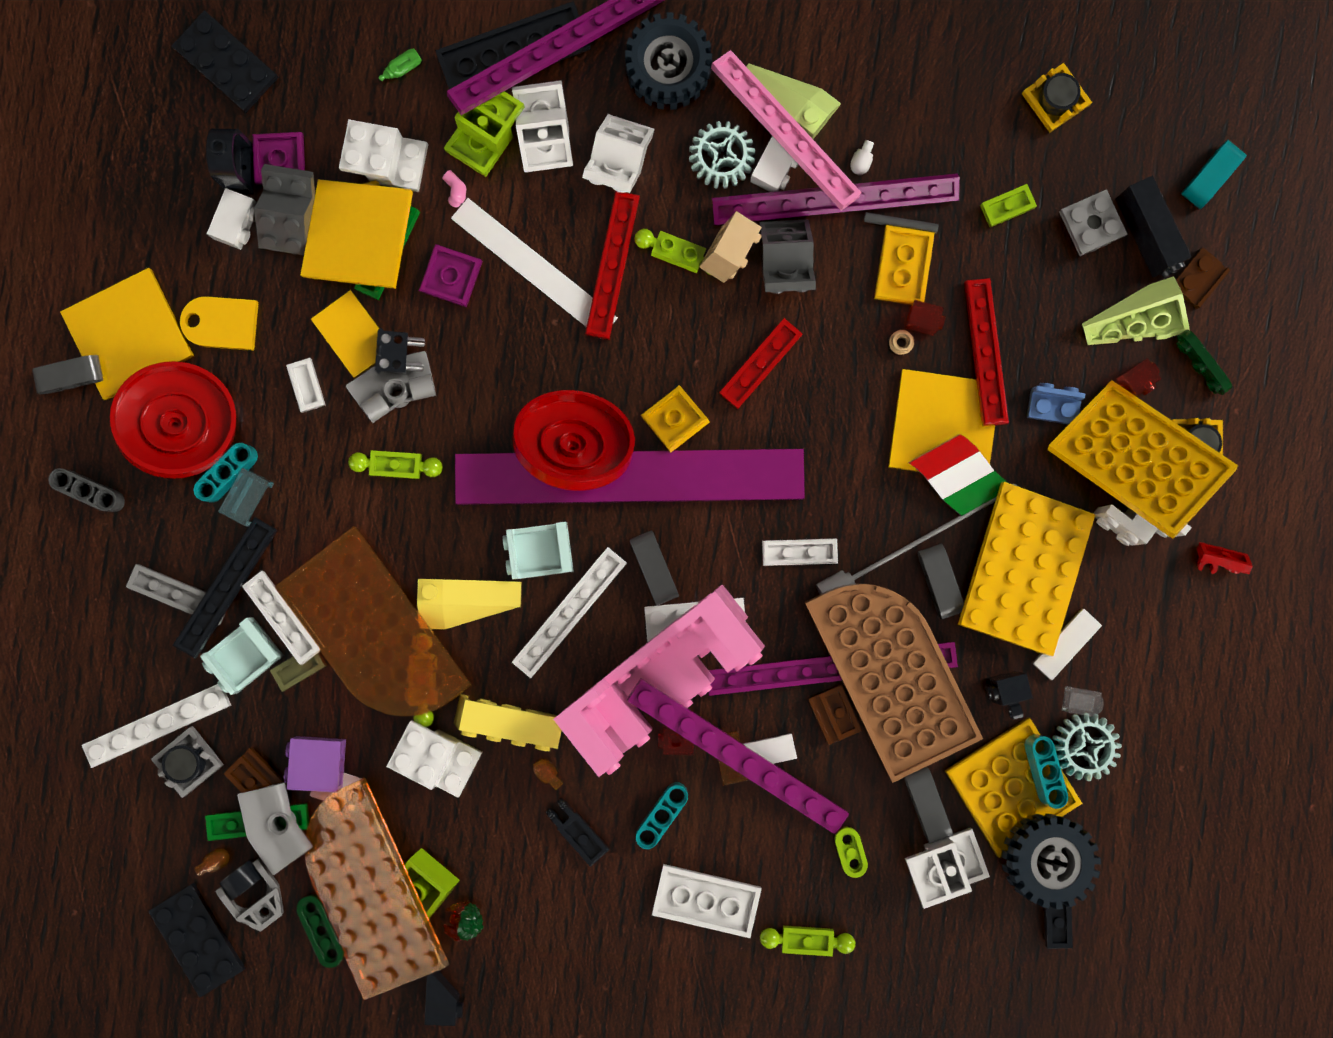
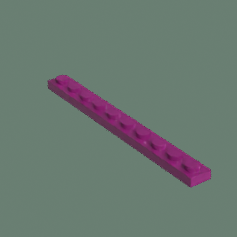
(545, 52)
(815, 202)
(791, 673)
(737, 756)

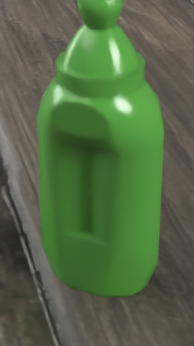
(401, 65)

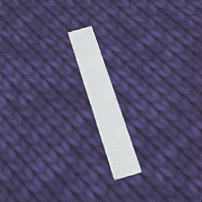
(524, 260)

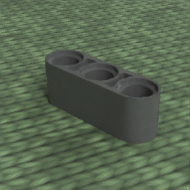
(67, 374)
(75, 487)
(654, 567)
(941, 581)
(928, 805)

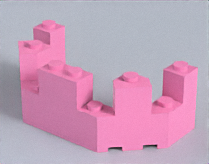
(607, 725)

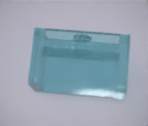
(244, 496)

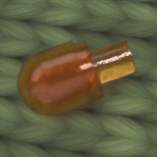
(547, 772)
(213, 861)

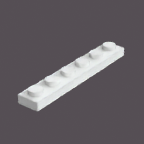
(569, 612)
(155, 725)

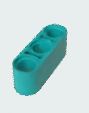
(1214, 174)
(214, 476)
(1054, 780)
(660, 827)

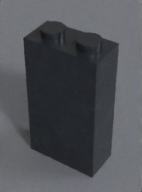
(1153, 228)

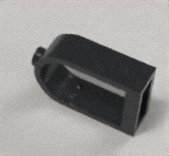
(226, 150)

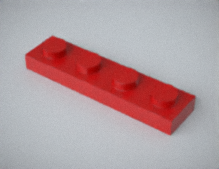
(760, 363)

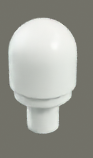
(862, 159)

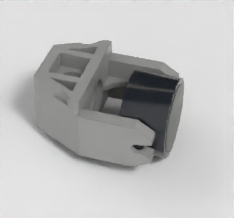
(239, 882)

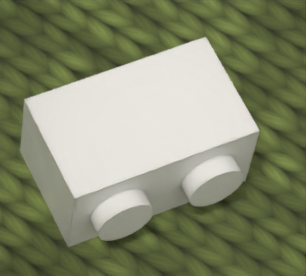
(773, 168)
(233, 219)

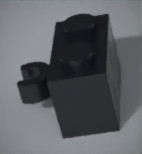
(1009, 690)

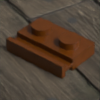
(1201, 277)
(834, 714)
(252, 772)

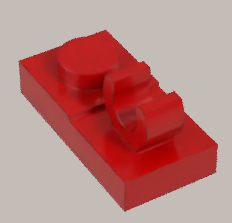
(1218, 556)

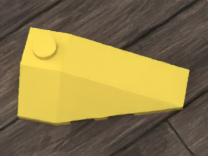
(457, 602)

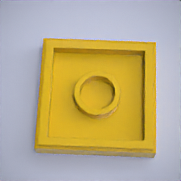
(675, 418)

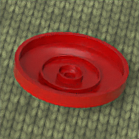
(173, 419)
(573, 440)

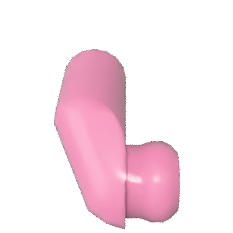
(458, 189)

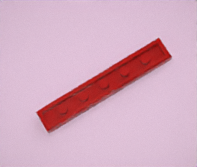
(612, 265)
(986, 352)

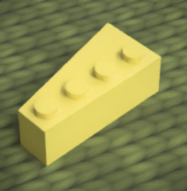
(507, 723)

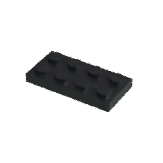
(225, 61)
(197, 940)

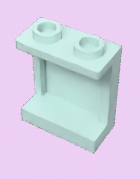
(538, 551)
(241, 656)

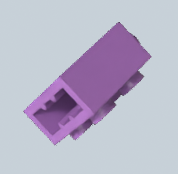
(315, 764)

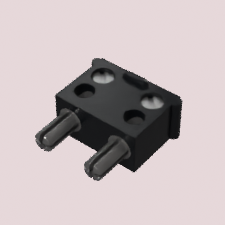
(390, 352)

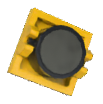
(1056, 97)
(1206, 430)

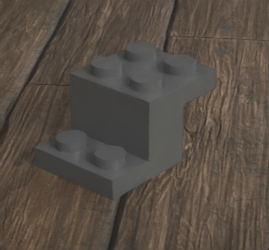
(284, 209)
(787, 256)

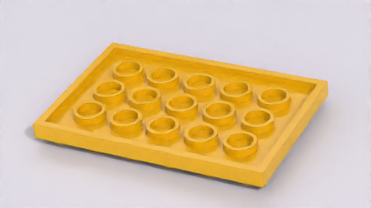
(1142, 458)
(1026, 569)

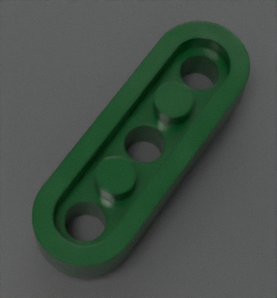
(1203, 362)
(320, 942)

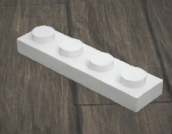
(281, 617)

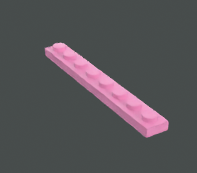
(786, 130)

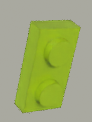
(1008, 205)

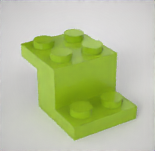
(484, 132)

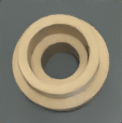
(906, 336)

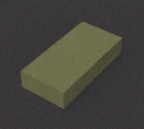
(291, 672)

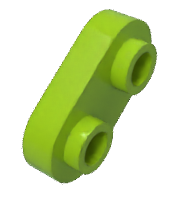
(851, 851)

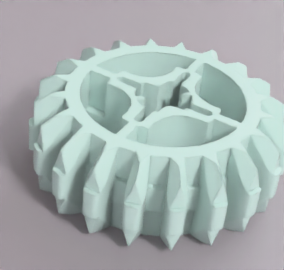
(731, 136)
(1106, 741)

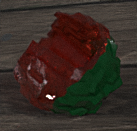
(466, 923)

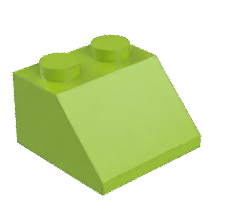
(430, 880)

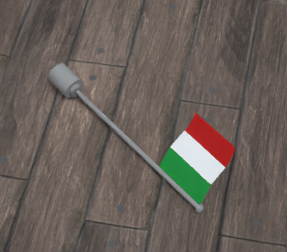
(960, 479)

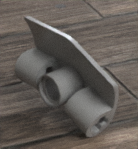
(375, 391)
(271, 842)

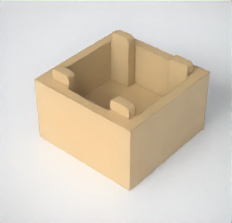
(731, 247)

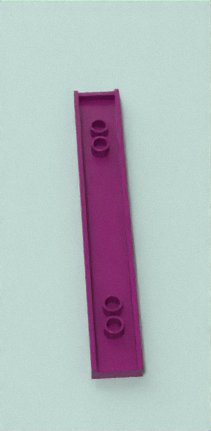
(649, 478)

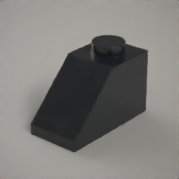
(442, 1001)

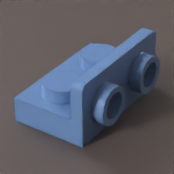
(1054, 404)

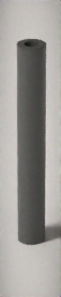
(900, 222)

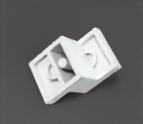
(543, 127)
(618, 153)
(383, 155)
(1130, 526)
(434, 759)
(947, 868)

